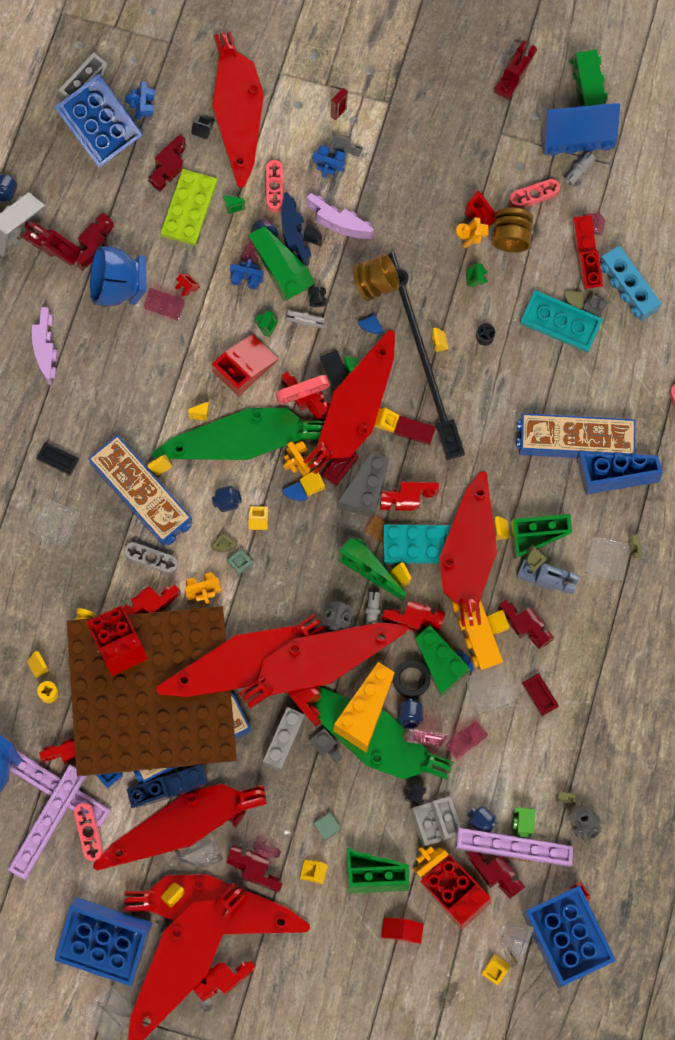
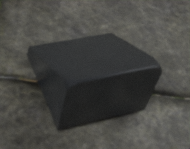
(202, 126)
(312, 235)

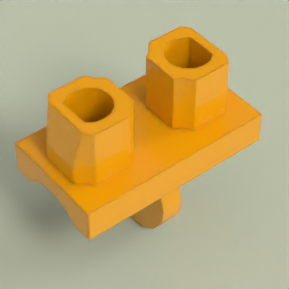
(472, 232)
(295, 459)
(204, 589)
(428, 860)

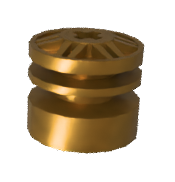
(512, 230)
(375, 277)

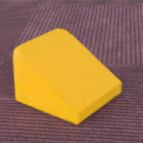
(439, 340)
(199, 412)
(387, 420)
(160, 465)
(312, 483)
(258, 518)
(501, 528)
(401, 575)
(498, 622)
(37, 664)
(313, 871)
(172, 894)
(496, 969)

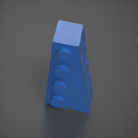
(612, 472)

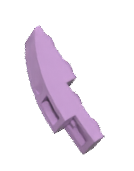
(345, 223)
(43, 348)

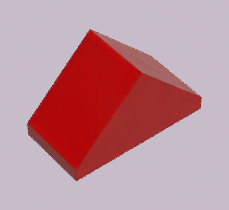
(480, 208)
(402, 930)

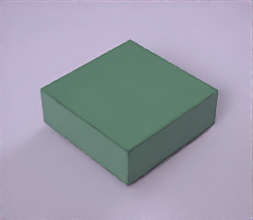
(239, 562)
(327, 826)

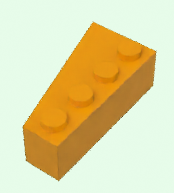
(478, 639)
(362, 713)

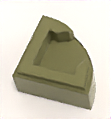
(574, 298)
(224, 544)
(635, 546)
(534, 558)
(563, 797)

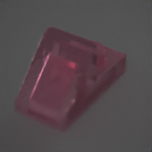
(466, 740)

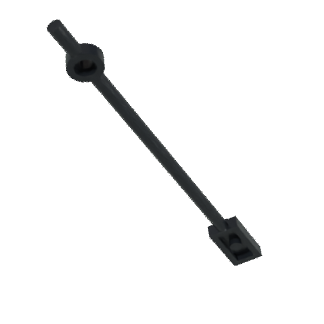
(446, 428)

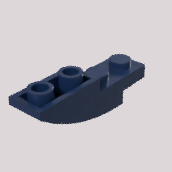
(292, 229)
(167, 787)

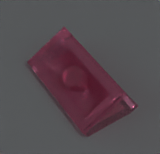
(164, 304)
(423, 737)

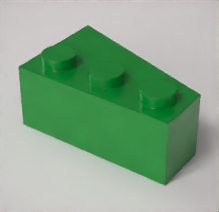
(589, 78)
(538, 532)
(443, 663)

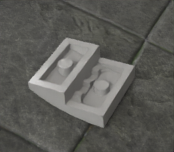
(436, 821)

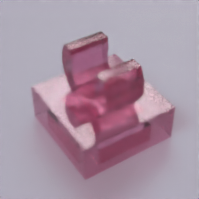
(249, 251)

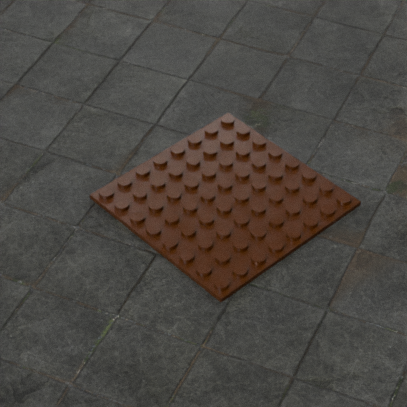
(123, 719)

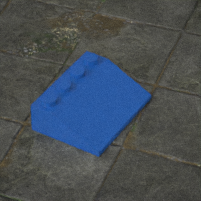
(99, 120)
(580, 129)
(568, 937)
(103, 941)

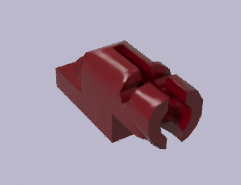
(515, 71)
(168, 163)
(92, 239)
(50, 242)
(526, 623)
(254, 868)
(496, 872)

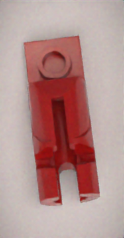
(314, 402)
(409, 496)
(149, 601)
(415, 616)
(305, 699)
(222, 978)

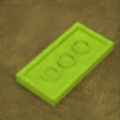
(189, 207)

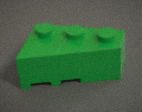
(375, 874)

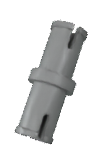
(579, 168)
(305, 319)
(373, 608)

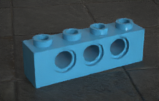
(618, 259)

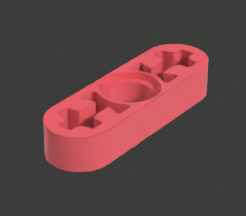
(270, 179)
(537, 187)
(302, 389)
(96, 845)

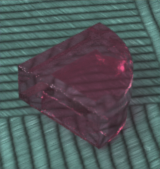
(266, 852)

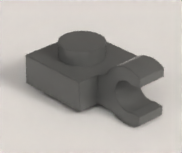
(344, 145)
(325, 744)

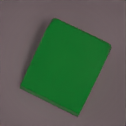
(233, 204)
(350, 363)

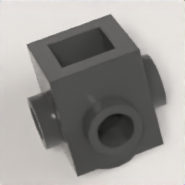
(337, 616)
(585, 824)

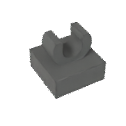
(595, 305)

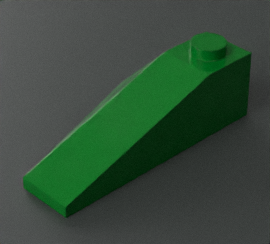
(283, 267)
(362, 561)

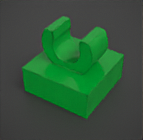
(475, 275)
(266, 323)

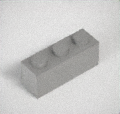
(284, 739)

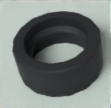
(411, 664)

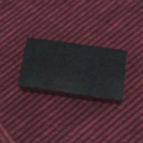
(334, 368)
(57, 459)

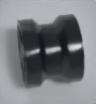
(317, 297)
(486, 330)
(415, 794)

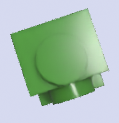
(524, 822)

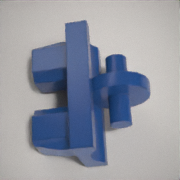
(139, 98)
(322, 158)
(246, 271)

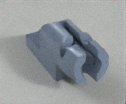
(549, 577)

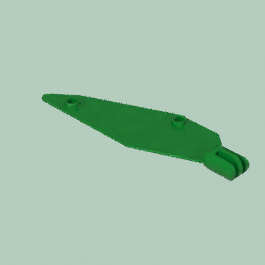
(241, 436)
(386, 749)

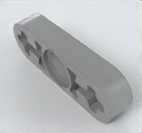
(166, 558)

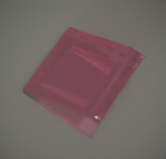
(598, 223)

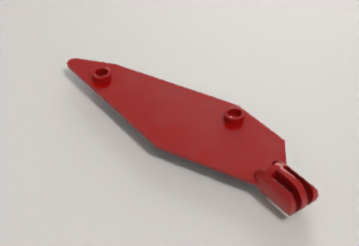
(237, 106)
(354, 405)
(470, 550)
(319, 659)
(235, 662)
(181, 823)
(253, 915)
(181, 960)

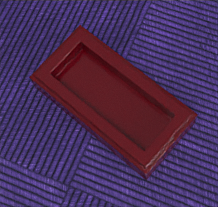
(339, 104)
(415, 430)
(338, 469)
(540, 695)

